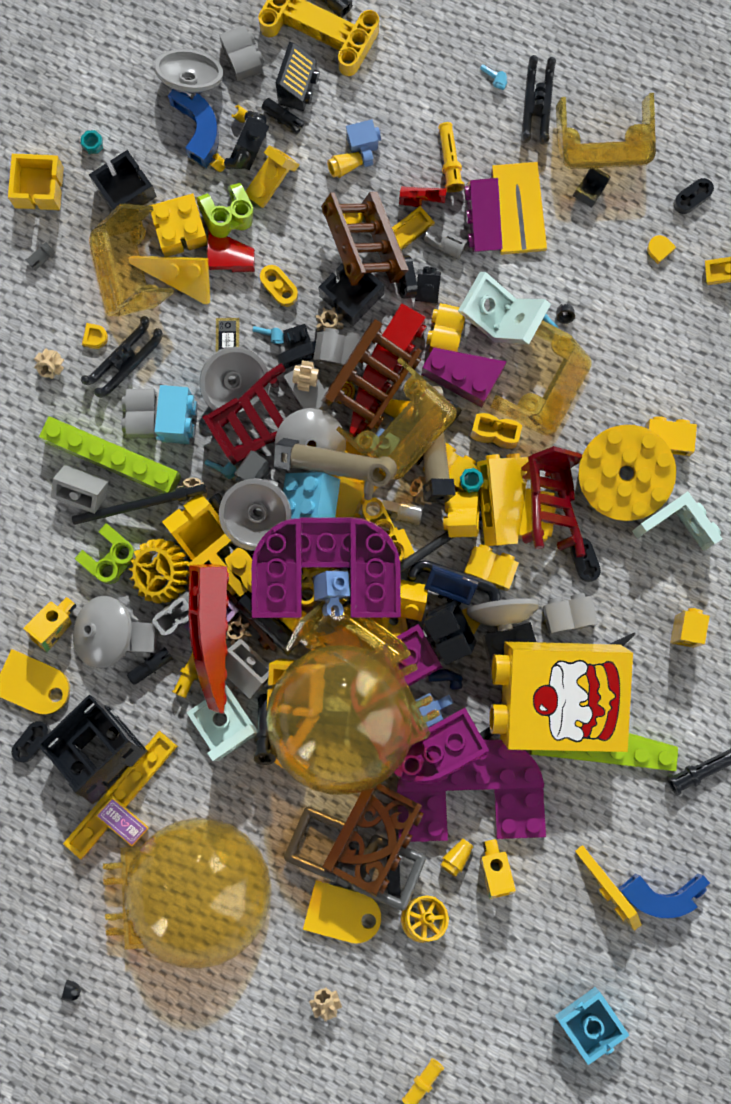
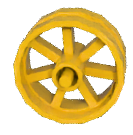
(425, 919)

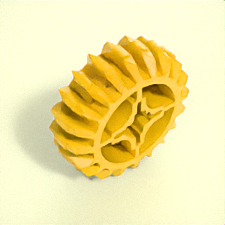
(166, 566)

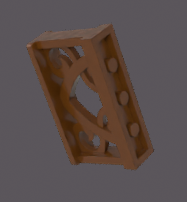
(341, 853)

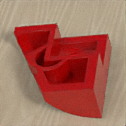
(414, 195)
(229, 255)

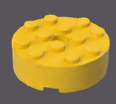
(652, 472)

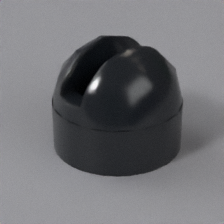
(565, 319)
(71, 991)

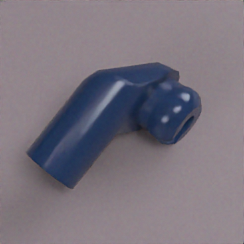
(447, 675)

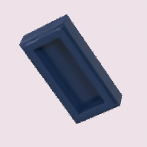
(451, 585)

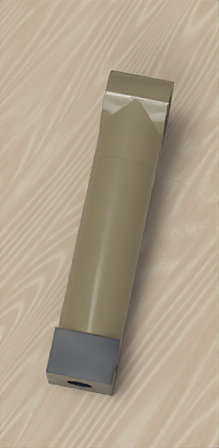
(292, 454)
(438, 483)

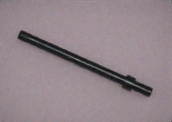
(180, 494)

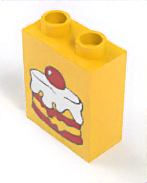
(563, 696)

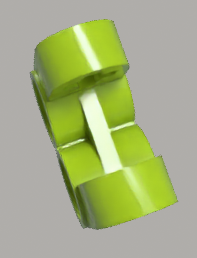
(229, 215)
(111, 559)

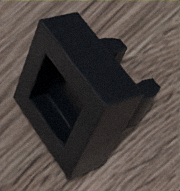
(296, 336)

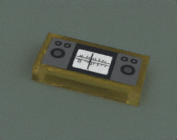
(227, 333)

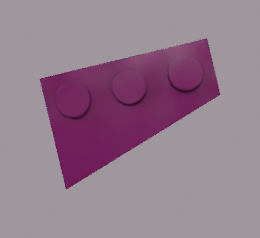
(483, 215)
(463, 373)

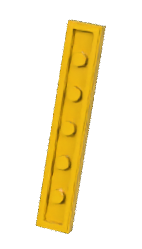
(124, 790)

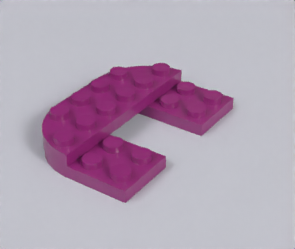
(326, 543)
(452, 741)
(516, 787)

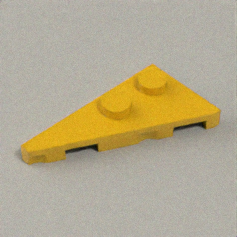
(181, 273)
(609, 890)

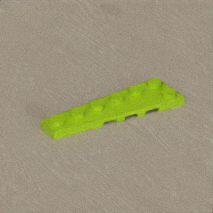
(641, 753)

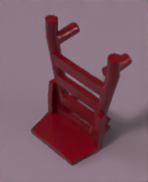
(227, 413)
(557, 465)

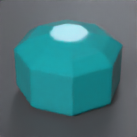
(92, 142)
(471, 480)

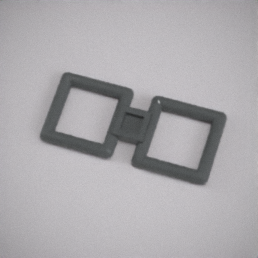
(375, 841)

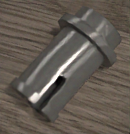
(40, 256)

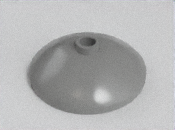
(188, 70)
(228, 362)
(312, 425)
(238, 513)
(503, 612)
(102, 632)

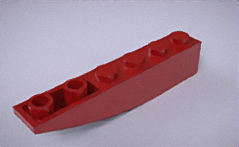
(402, 331)
(208, 629)

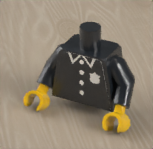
(247, 143)

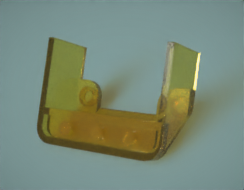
(637, 149)
(121, 283)
(547, 413)
(411, 430)
(362, 632)

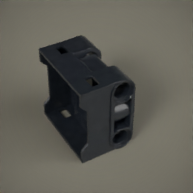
(78, 730)

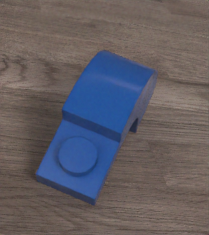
(206, 138)
(663, 905)

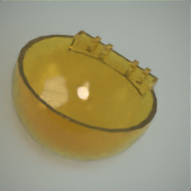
(345, 718)
(192, 893)

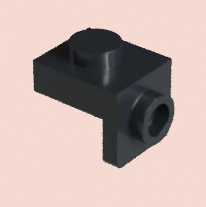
(592, 186)
(428, 285)

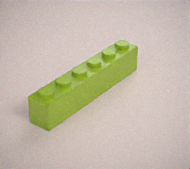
(109, 456)

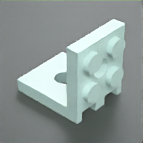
(507, 318)
(692, 516)
(223, 738)

